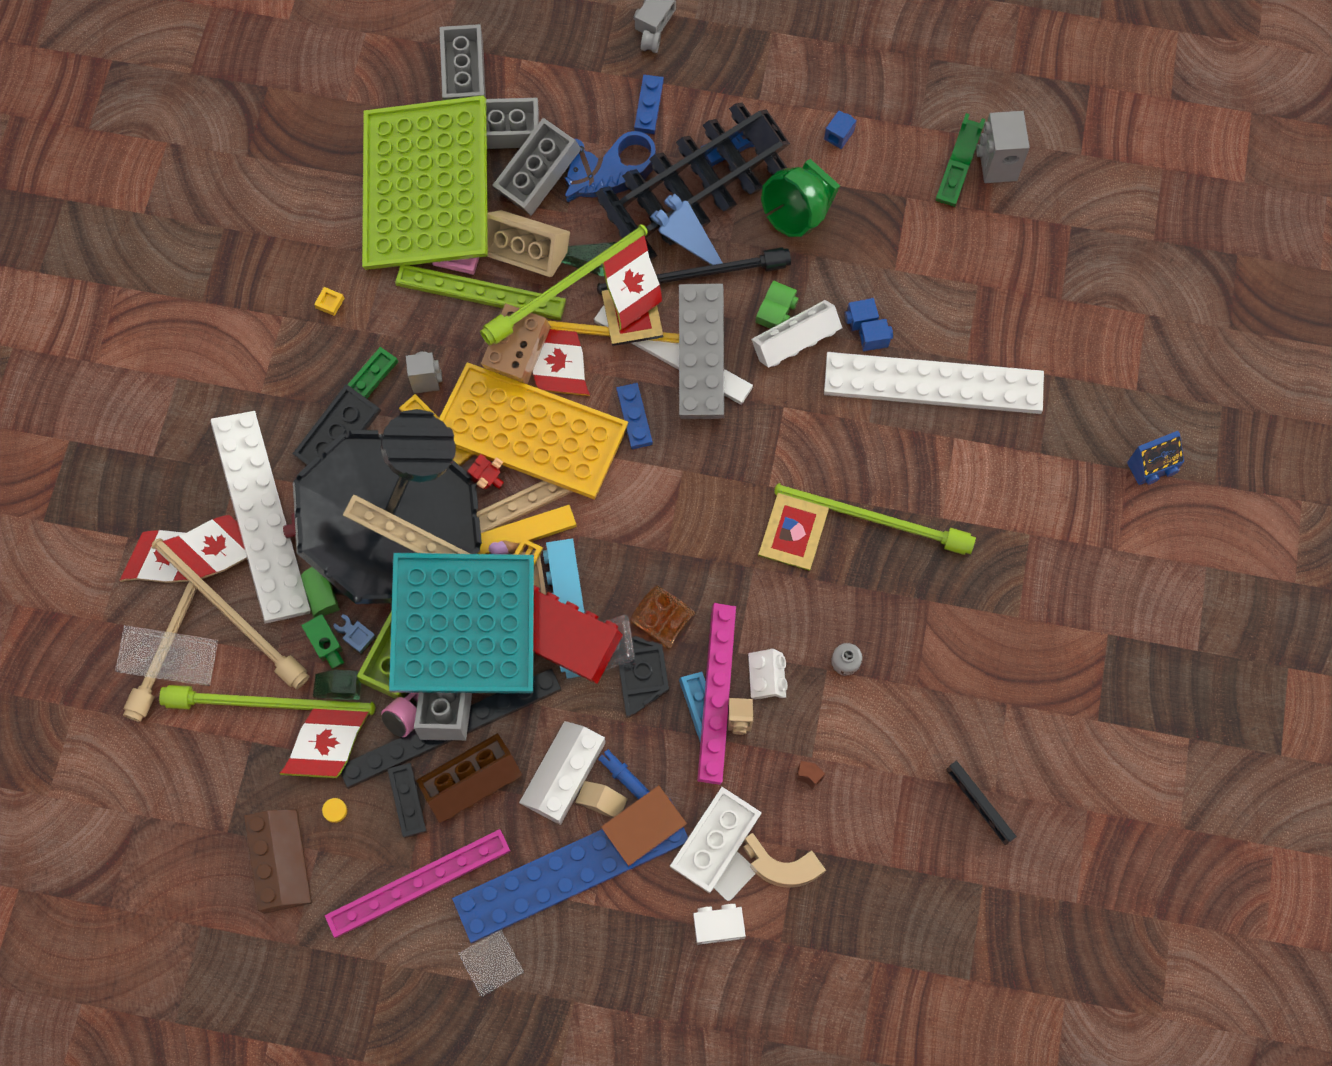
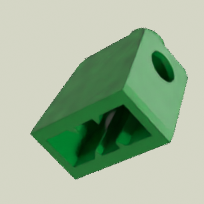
(319, 633)

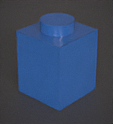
(840, 129)
(861, 312)
(875, 334)

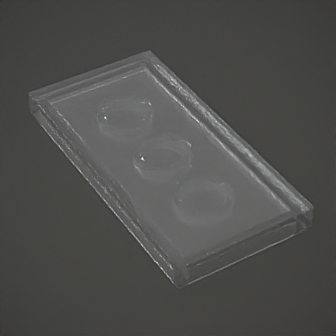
(166, 655)

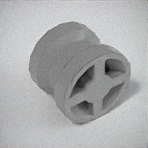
(650, 41)

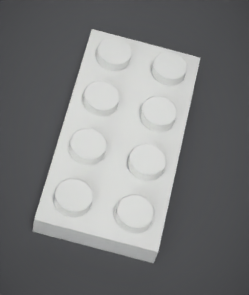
(715, 840)

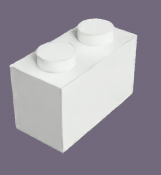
(719, 924)

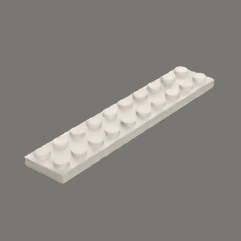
(934, 382)
(260, 517)

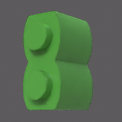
(776, 305)

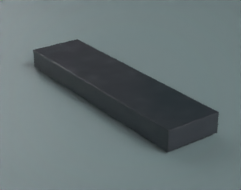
(981, 803)

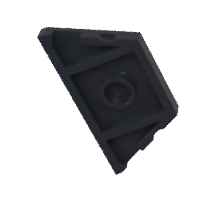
(644, 677)

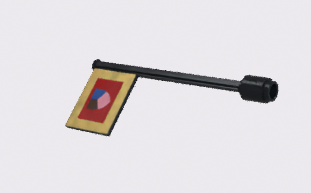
(649, 325)

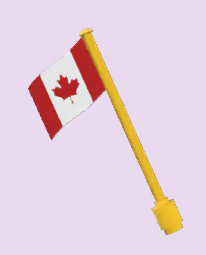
(561, 358)

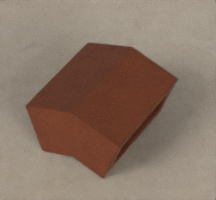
(809, 773)

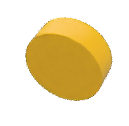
(334, 810)

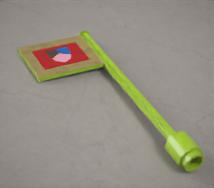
(800, 518)

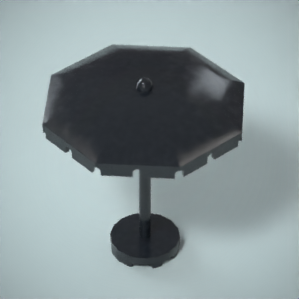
(400, 471)

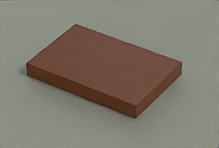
(643, 825)

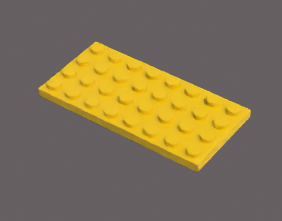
(532, 430)

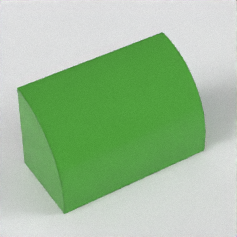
(319, 593)

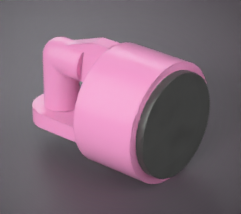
(400, 715)

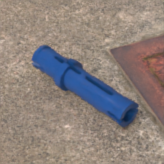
(623, 774)

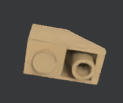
(740, 715)

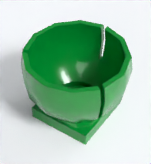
(804, 196)

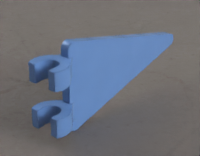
(685, 229)

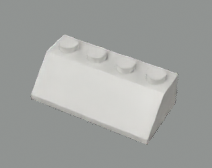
(563, 771)

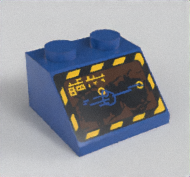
(1157, 459)

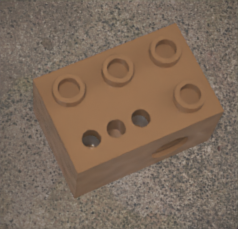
(519, 351)

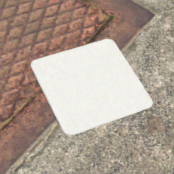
(734, 877)

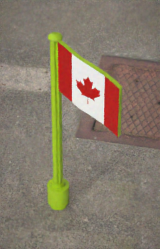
(627, 277)
(323, 739)

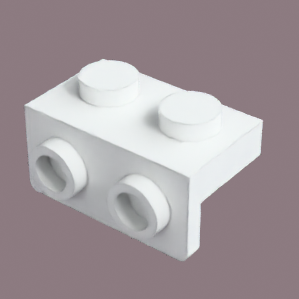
(767, 674)

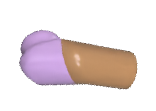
(503, 547)

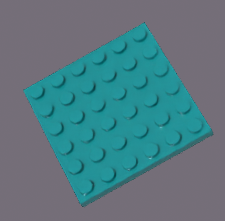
(462, 623)

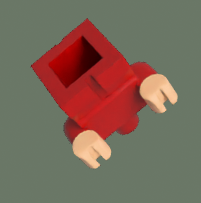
(486, 473)

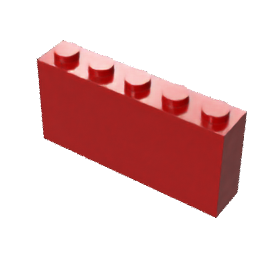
(571, 637)

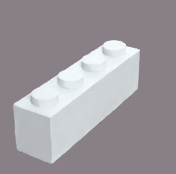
(796, 333)

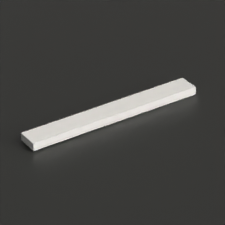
(734, 387)

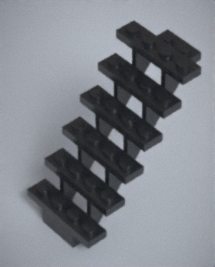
(757, 128)

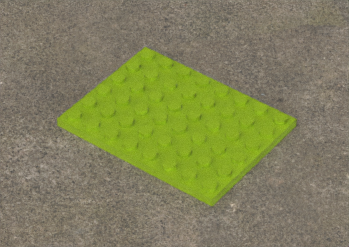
(425, 183)

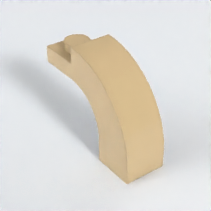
(779, 873)

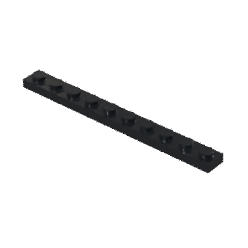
(480, 715)

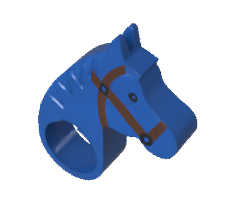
(591, 173)

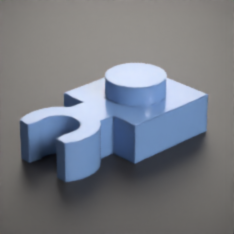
(356, 635)

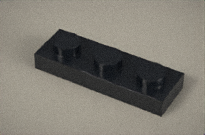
(407, 800)

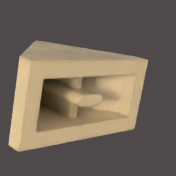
(601, 799)

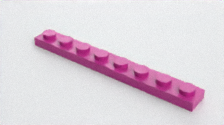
(716, 694)
(417, 883)

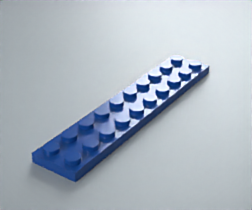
(547, 882)

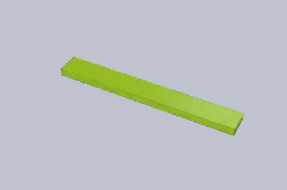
(475, 290)

